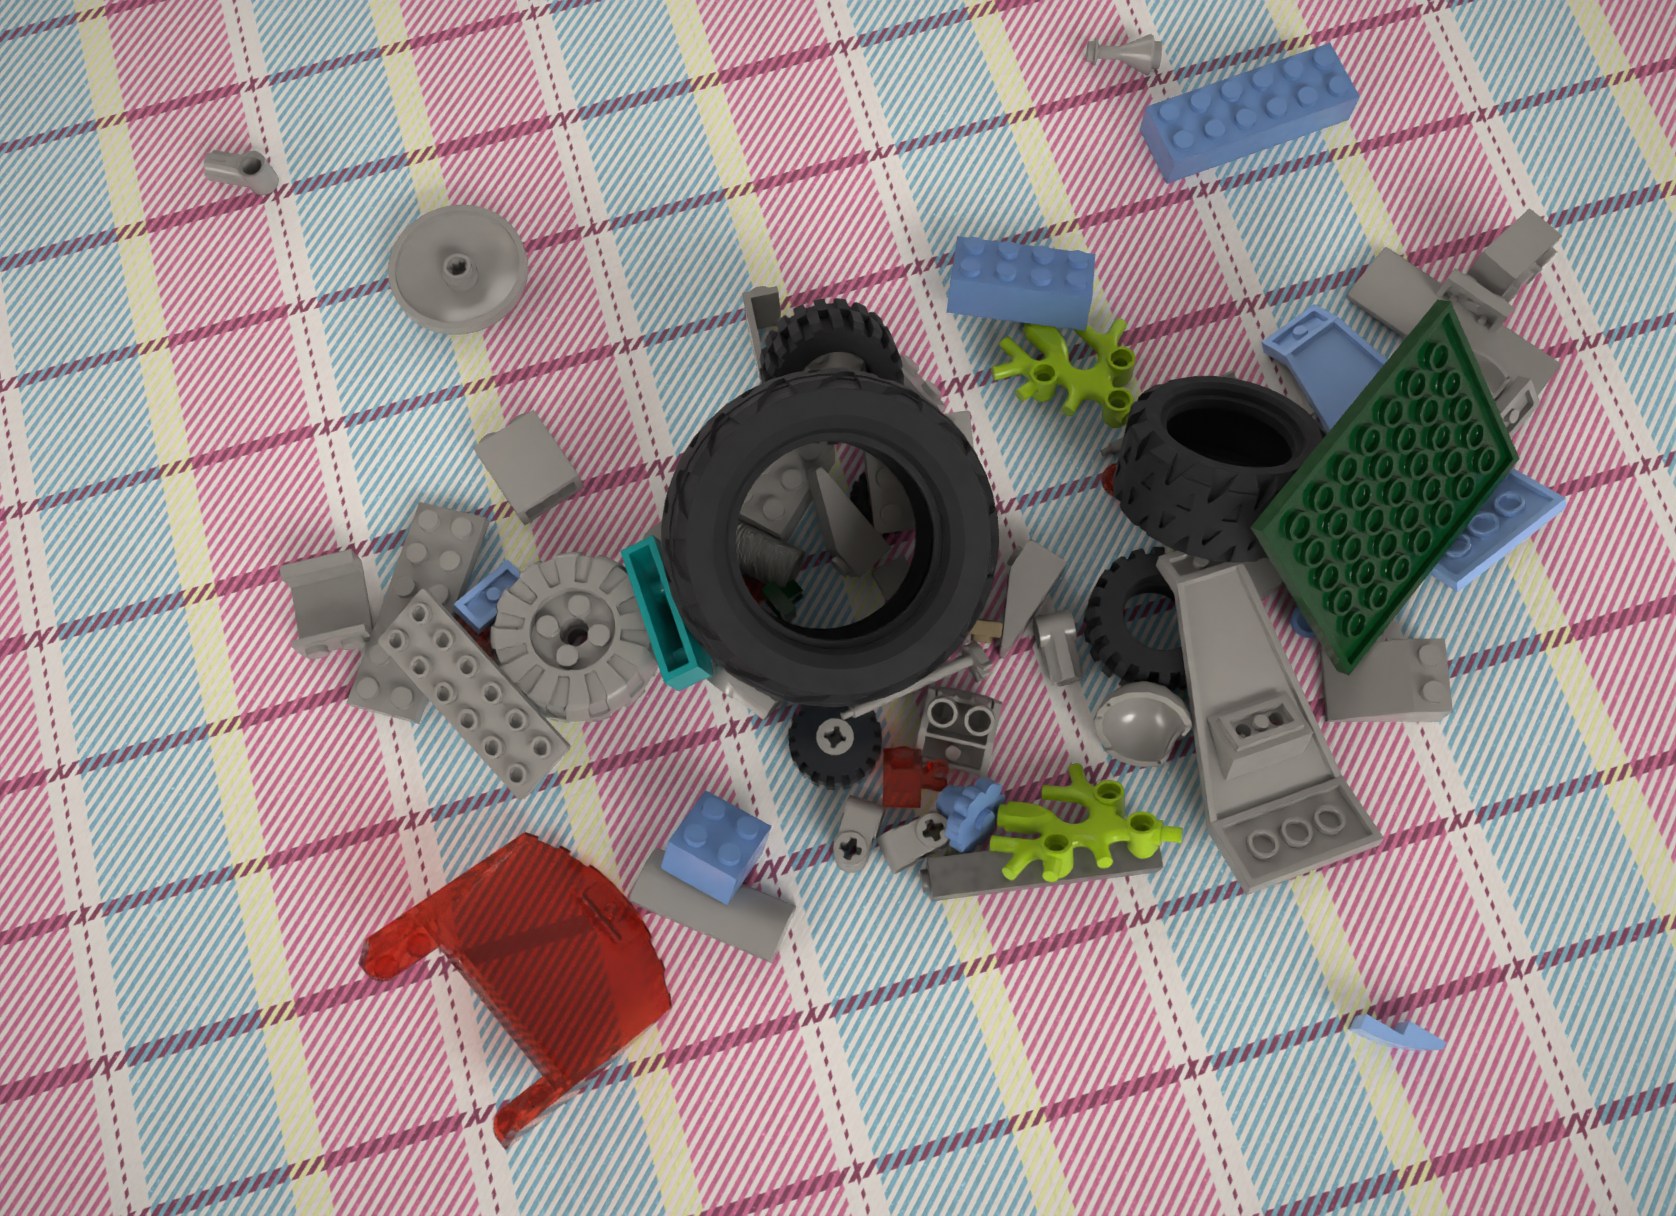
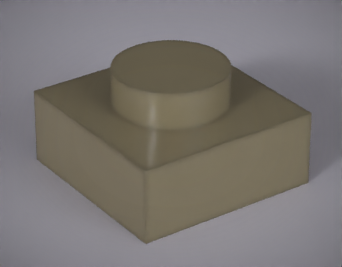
(985, 630)

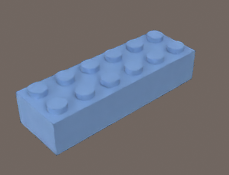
(1248, 113)

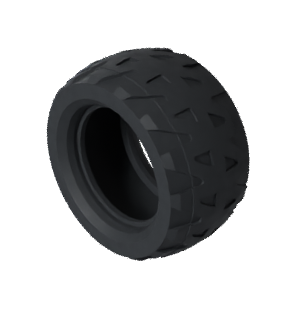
(949, 564)

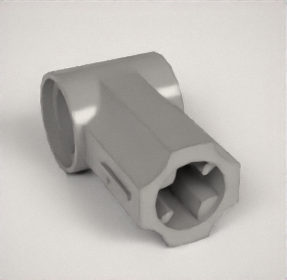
(243, 170)
(1057, 638)
(754, 700)

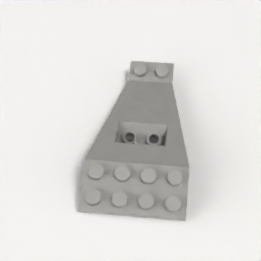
(1277, 793)

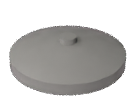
(458, 269)

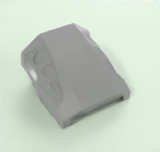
(959, 729)

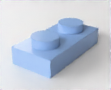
(479, 604)

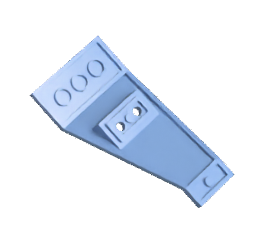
(1334, 368)

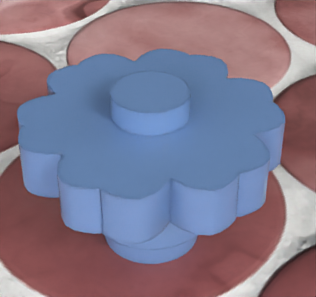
(970, 812)

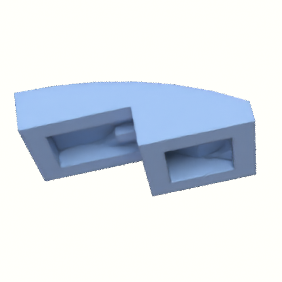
(1404, 1036)

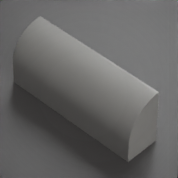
(749, 922)

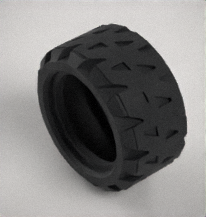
(1209, 461)

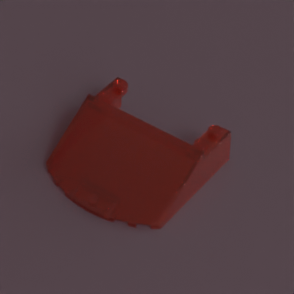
(548, 956)

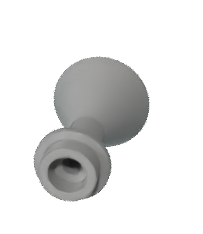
(1139, 54)

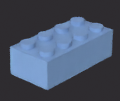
(1021, 283)

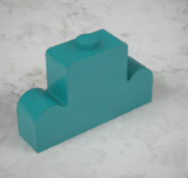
(675, 648)

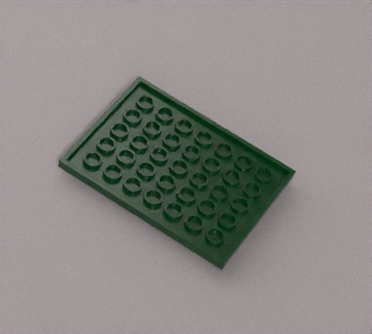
(1388, 488)

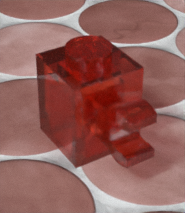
(905, 777)

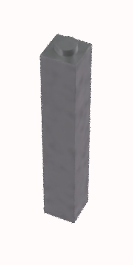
(982, 872)

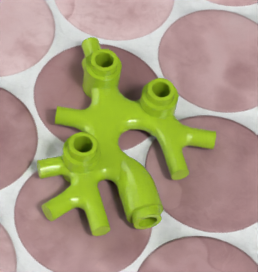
(1112, 370)
(1058, 838)

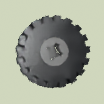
(831, 759)

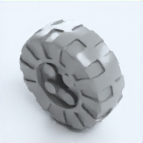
(545, 615)

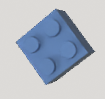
(715, 847)

